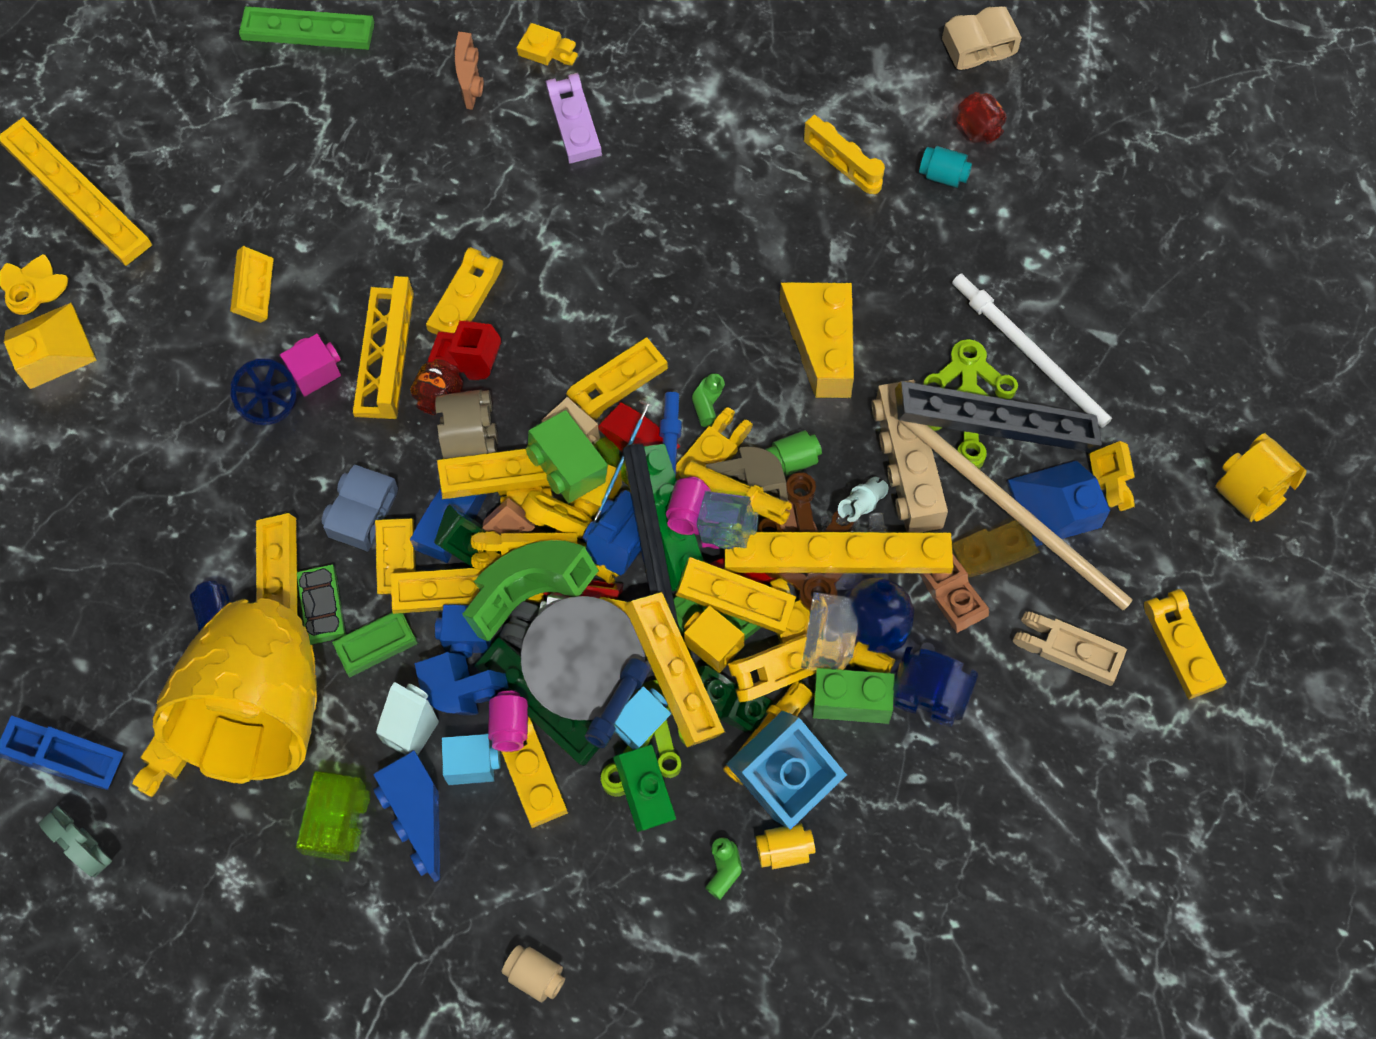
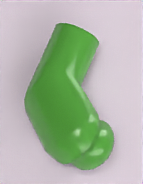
(705, 396)

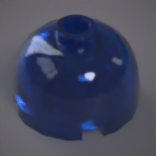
(882, 614)

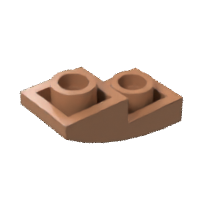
(466, 68)
(956, 597)

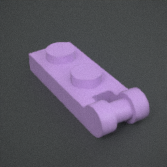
(573, 119)

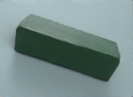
(456, 534)

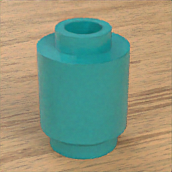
(945, 166)

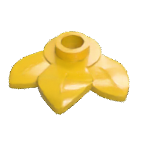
(32, 281)

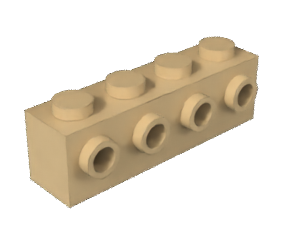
(910, 468)

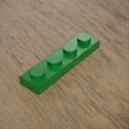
(676, 546)

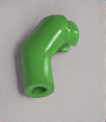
(728, 867)

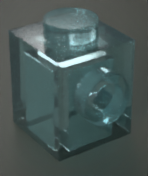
(726, 520)

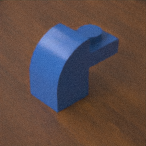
(451, 686)

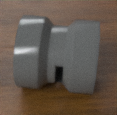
(519, 623)

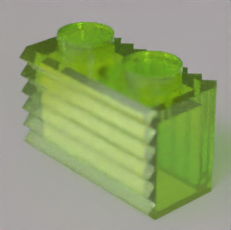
(332, 816)

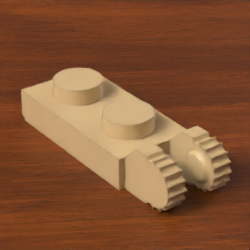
(1072, 648)

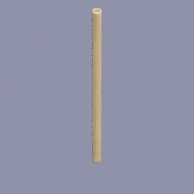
(1020, 514)

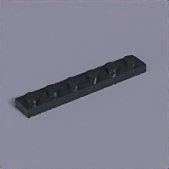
(997, 417)

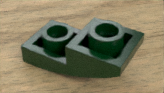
(722, 693)

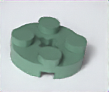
(77, 843)

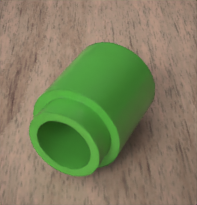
(796, 451)

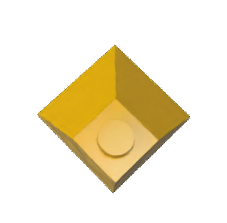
(48, 346)

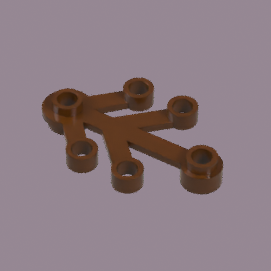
(813, 581)

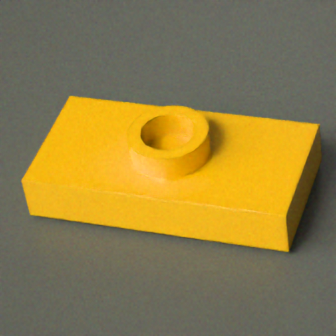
(251, 284)
(393, 551)

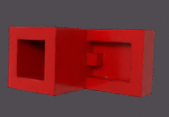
(468, 349)

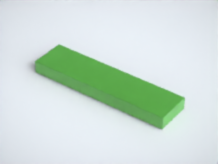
(306, 27)

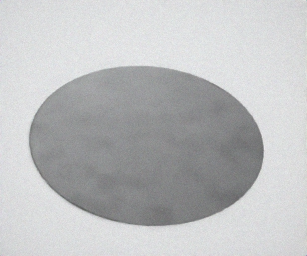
(577, 655)

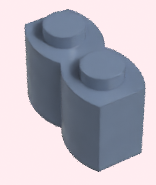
(361, 501)

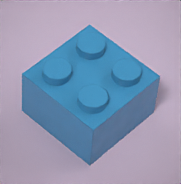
(786, 769)

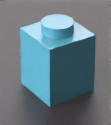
(641, 717)
(469, 759)

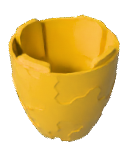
(242, 694)

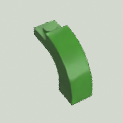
(524, 573)

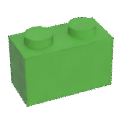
(566, 457)
(853, 695)

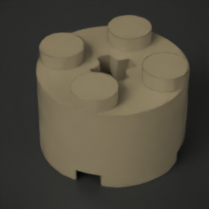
(466, 424)

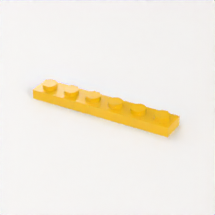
(74, 191)
(842, 553)

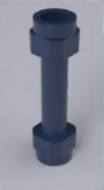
(603, 727)

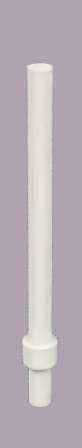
(983, 303)

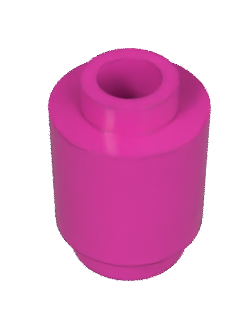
(686, 505)
(508, 721)

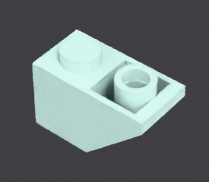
(406, 719)

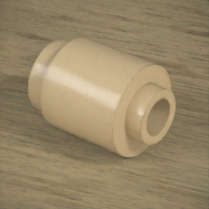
(533, 973)

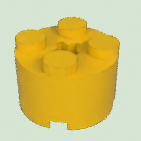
(1260, 478)

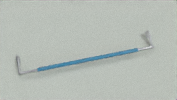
(622, 460)

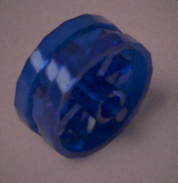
(263, 391)

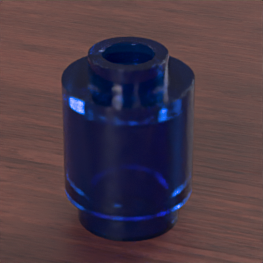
(208, 601)

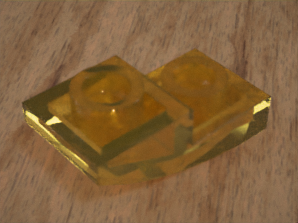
(995, 549)

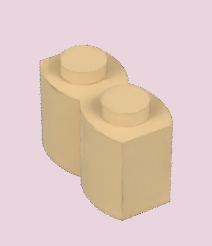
(981, 37)

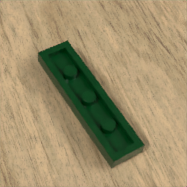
(565, 732)

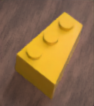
(823, 331)

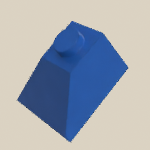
(1062, 498)

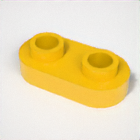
(549, 511)

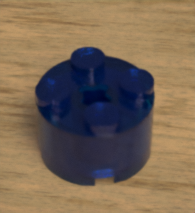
(934, 685)

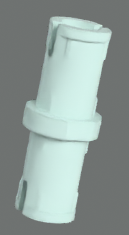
(863, 499)

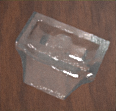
(830, 633)

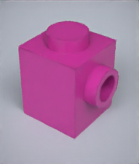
(311, 363)

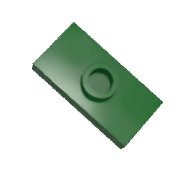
(644, 788)

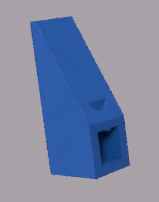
(415, 802)

